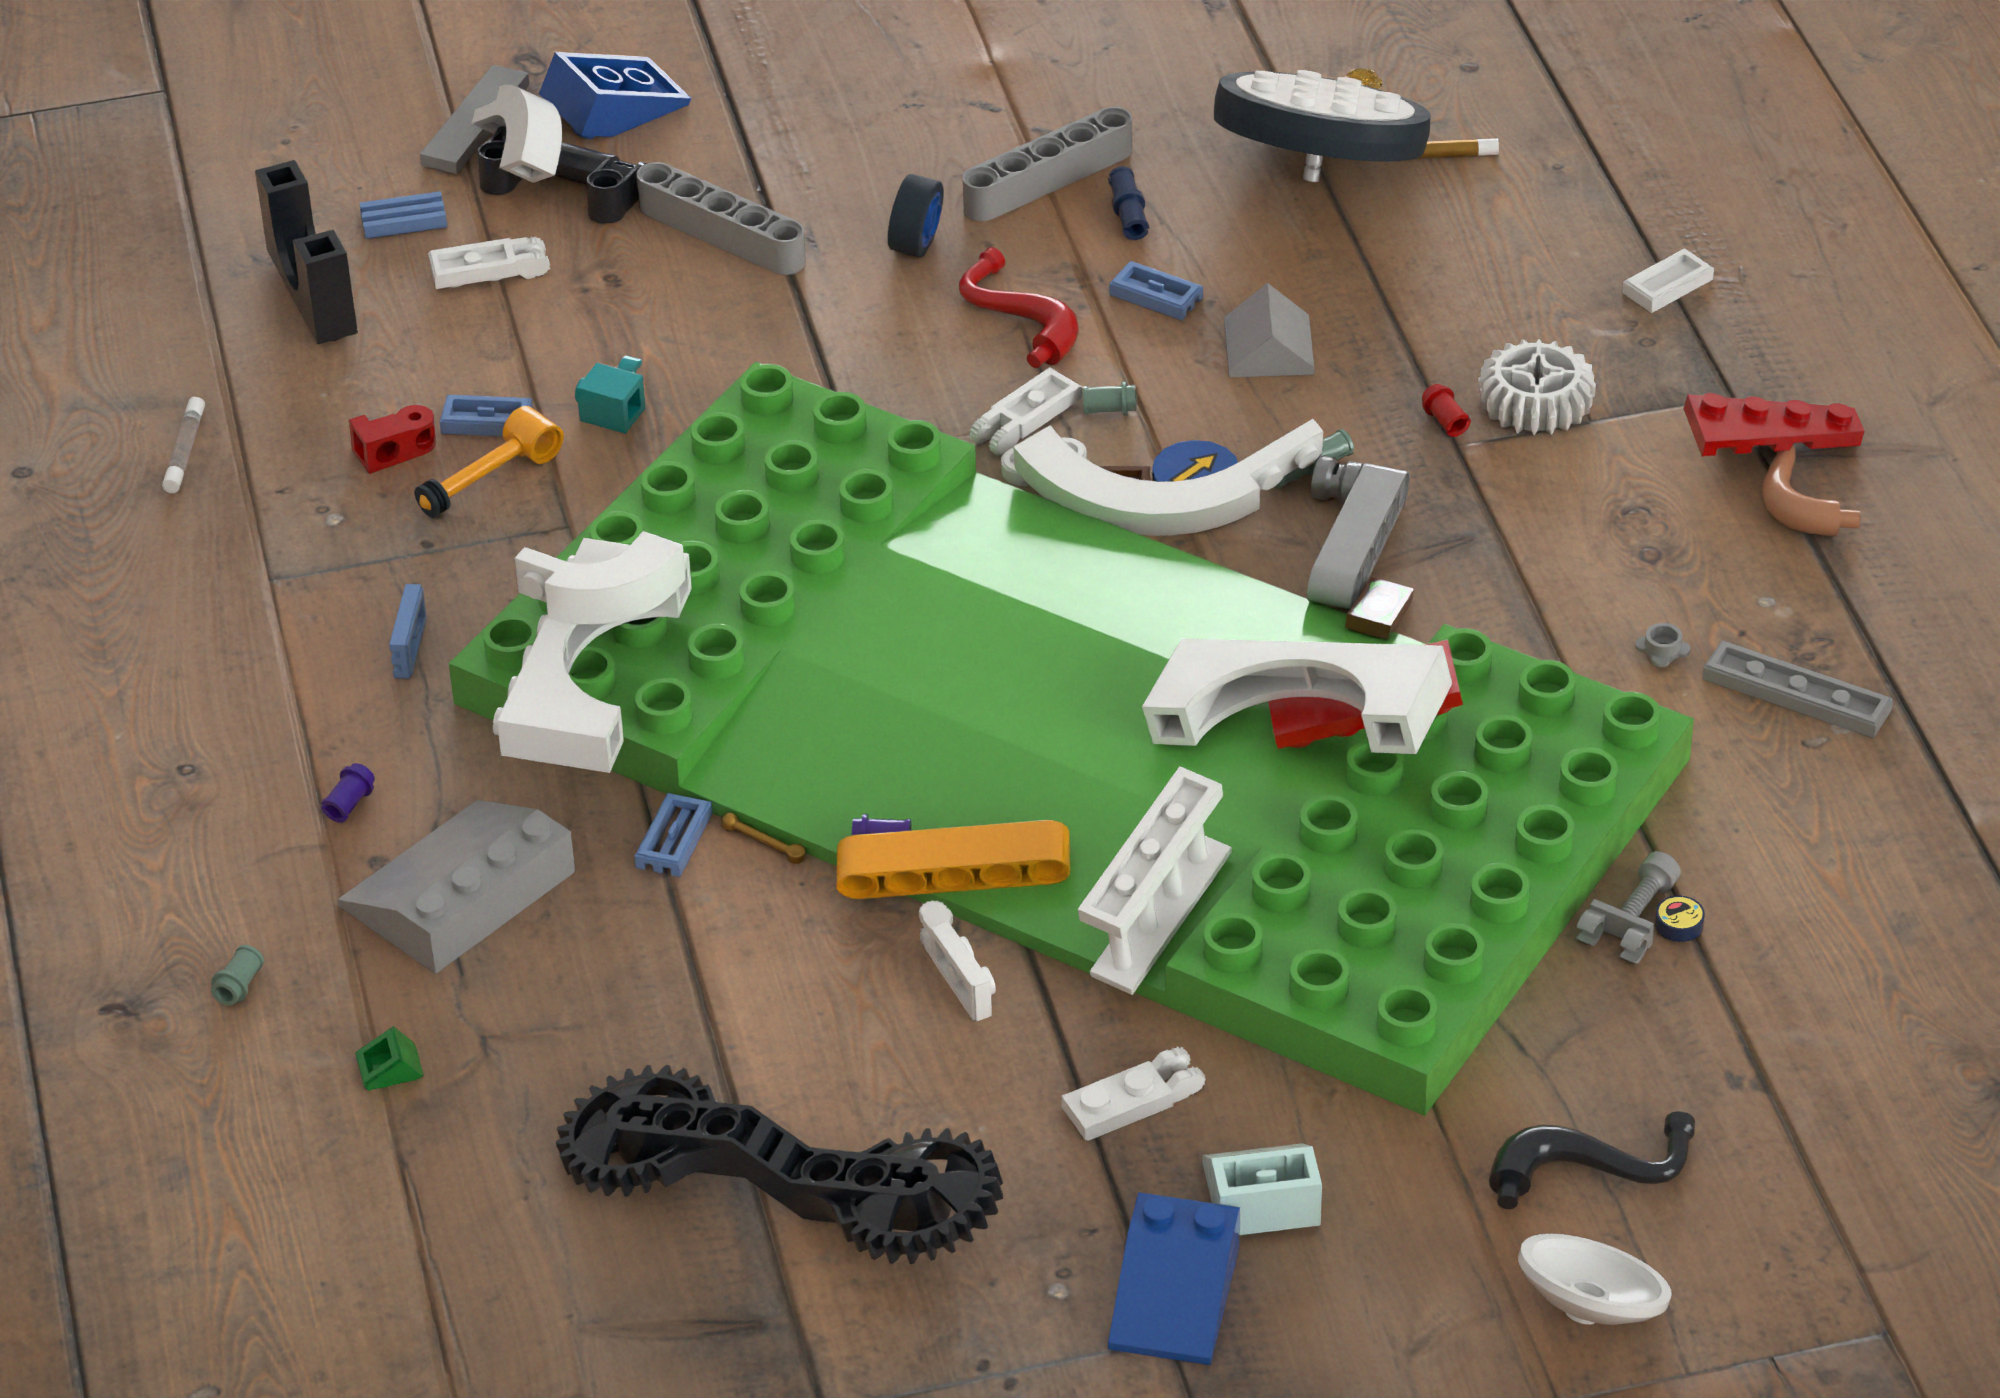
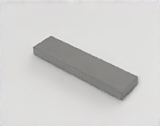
(458, 137)
(1797, 689)

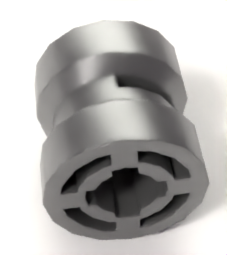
(1333, 478)

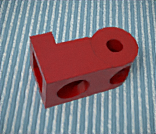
(393, 437)

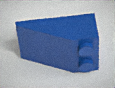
(609, 92)
(1175, 1278)

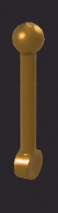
(794, 852)

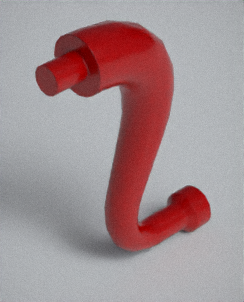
(1057, 318)

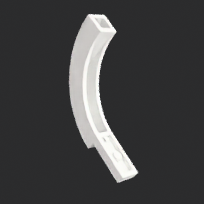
(1155, 506)

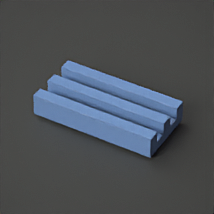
(403, 215)
(1156, 290)
(478, 414)
(408, 631)
(664, 859)

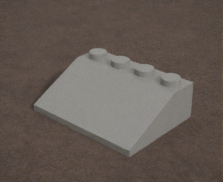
(463, 881)

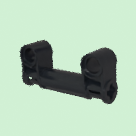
(609, 182)

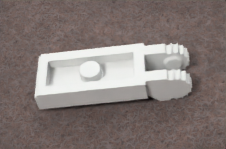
(488, 261)
(1025, 410)
(956, 960)
(1132, 1094)

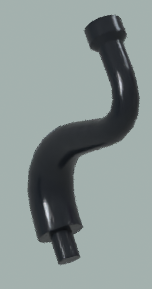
(1542, 1143)

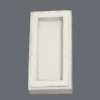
(1668, 280)

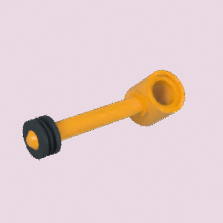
(524, 434)

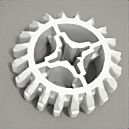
(1536, 386)

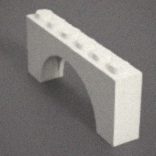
(1213, 678)
(545, 710)

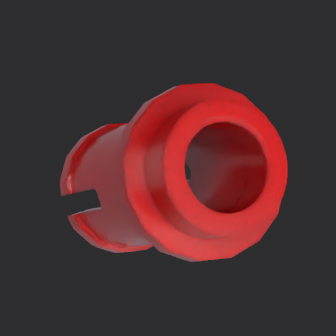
(1440, 403)

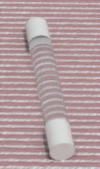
(183, 445)

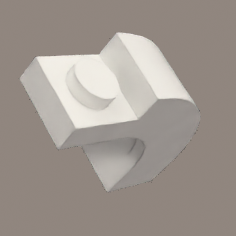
(531, 134)
(604, 590)

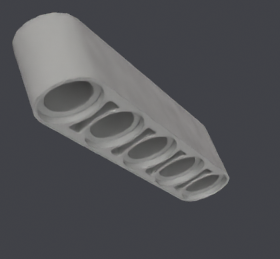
(1047, 163)
(721, 218)
(1358, 536)

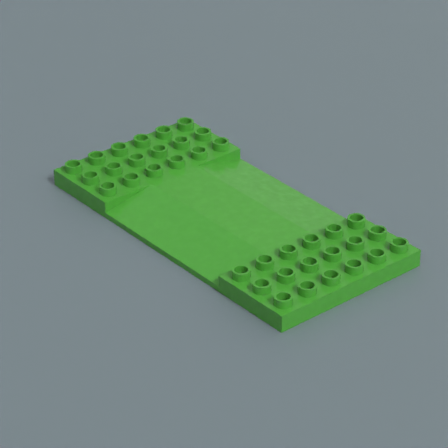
(980, 656)

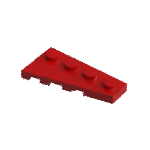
(1754, 422)

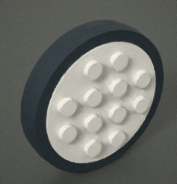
(1321, 117)

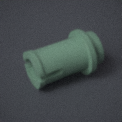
(1110, 399)
(231, 984)

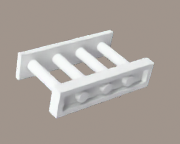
(1155, 880)

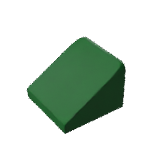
(389, 1060)

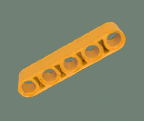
(953, 859)

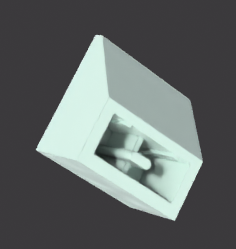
(1271, 1186)

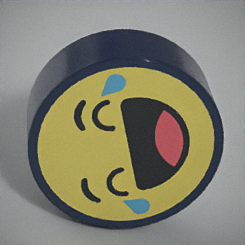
(1679, 918)

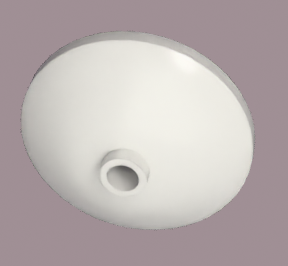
(1593, 1280)

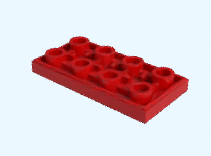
(1307, 719)

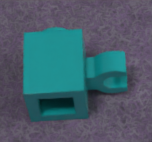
(612, 395)

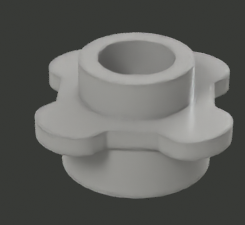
(1663, 644)

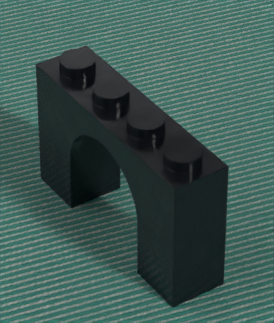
(308, 262)

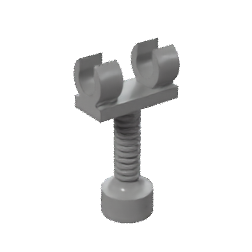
(1657, 874)

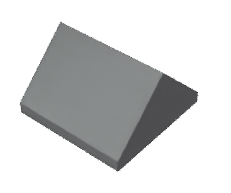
(1268, 337)

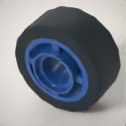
(915, 215)

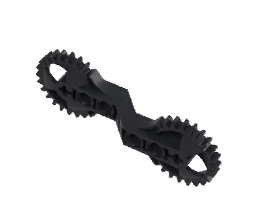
(857, 1190)

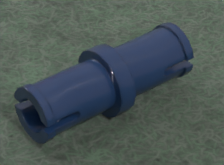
(1128, 203)

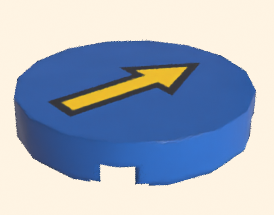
(1191, 461)

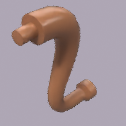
(1798, 510)

